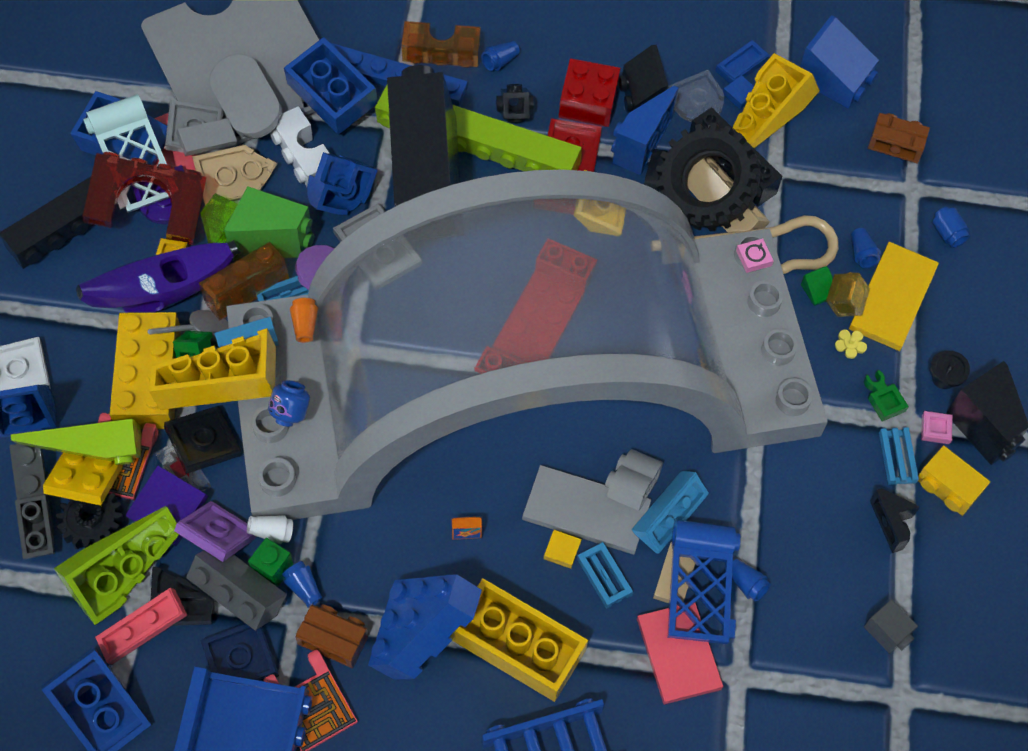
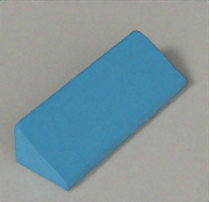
(675, 503)

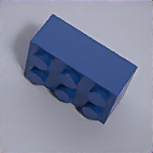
(331, 85)

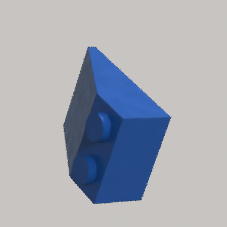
(643, 131)
(27, 410)
(95, 704)

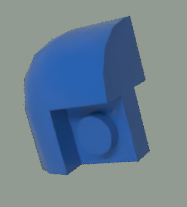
(340, 184)

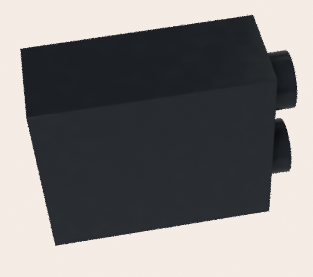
(421, 133)

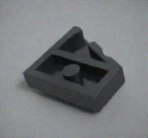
(194, 600)

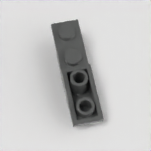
(32, 505)

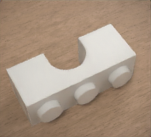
(291, 135)

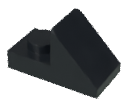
(890, 513)

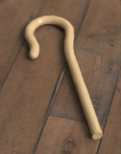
(801, 264)

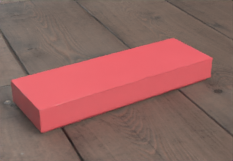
(141, 626)

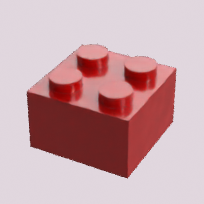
(589, 92)

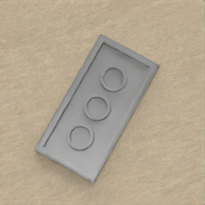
(582, 510)

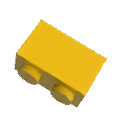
(952, 480)

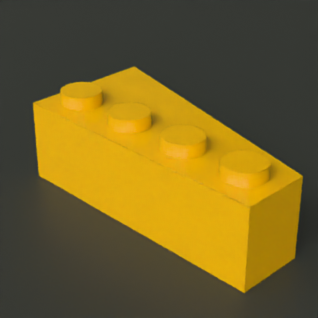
(217, 375)

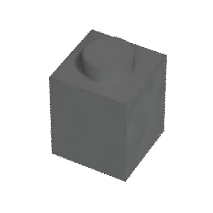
(891, 627)

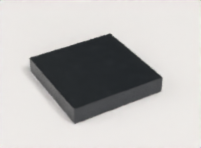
(202, 439)

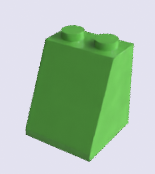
(270, 219)

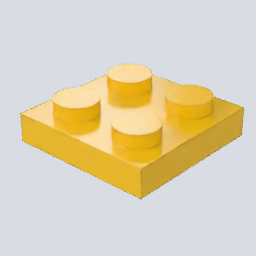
(81, 478)

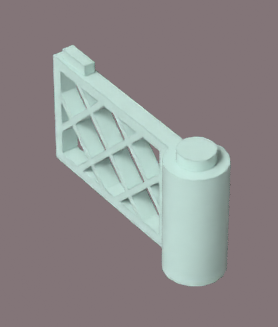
(123, 118)

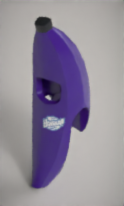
(158, 279)

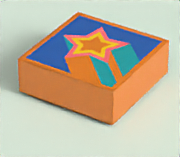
(466, 528)

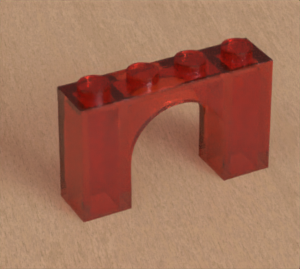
(114, 174)

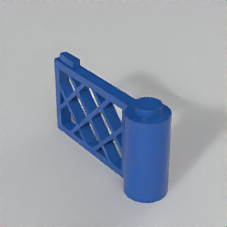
(711, 544)

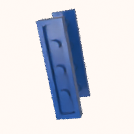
(585, 709)

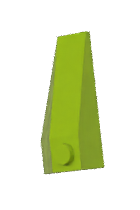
(105, 441)
(110, 568)

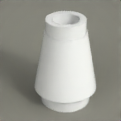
(274, 528)

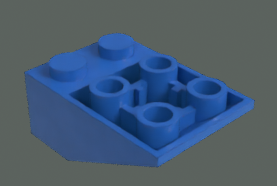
(89, 143)

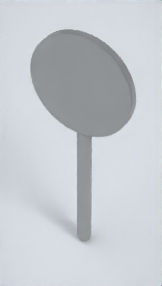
(200, 321)

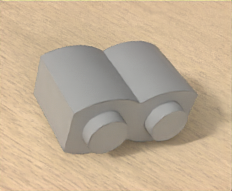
(633, 479)

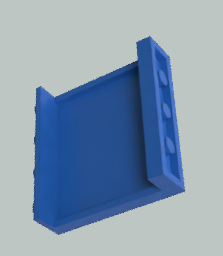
(241, 714)

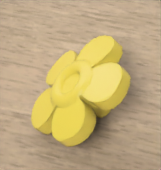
(850, 343)

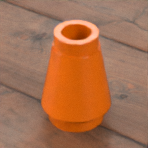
(304, 318)

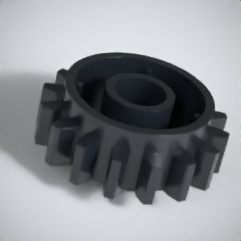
(84, 533)

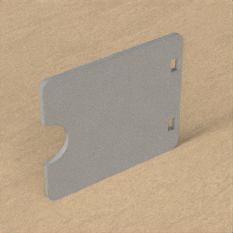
(194, 43)

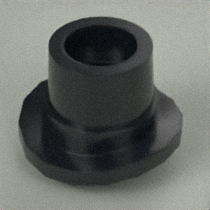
(949, 369)

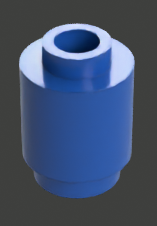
(951, 226)

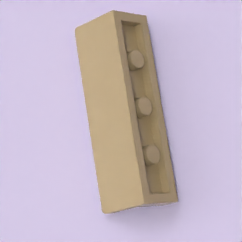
(711, 183)

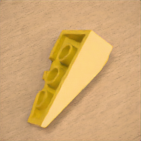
(776, 98)

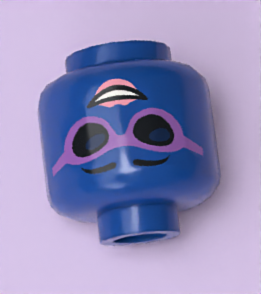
(289, 403)

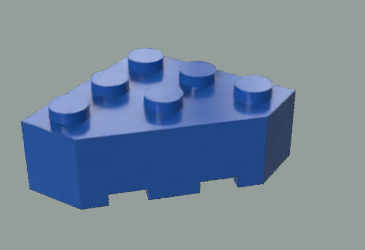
(420, 622)

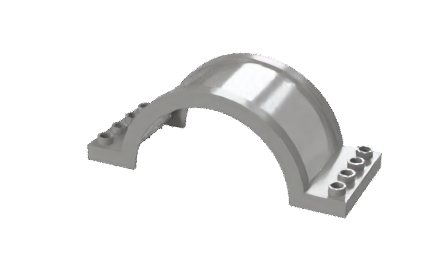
(516, 303)

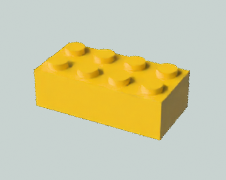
(132, 366)
(521, 641)

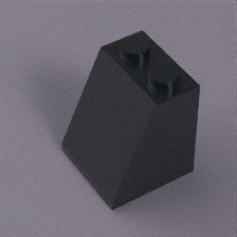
(991, 414)

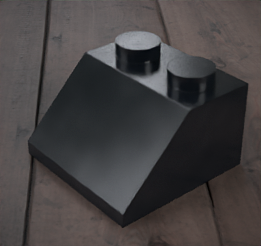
(642, 78)

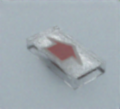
(171, 463)

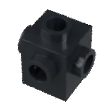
(521, 109)

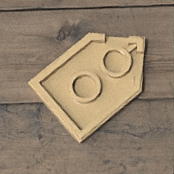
(232, 170)

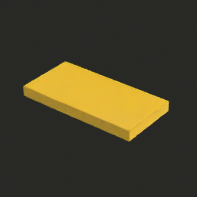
(895, 296)

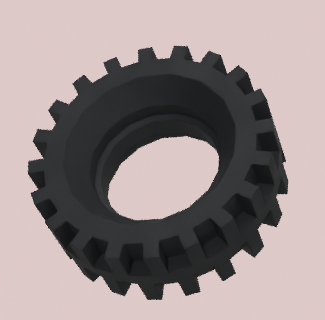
(700, 145)

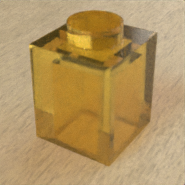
(848, 294)

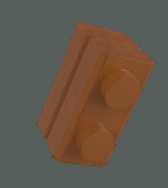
(898, 137)
(332, 635)

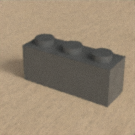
(237, 588)

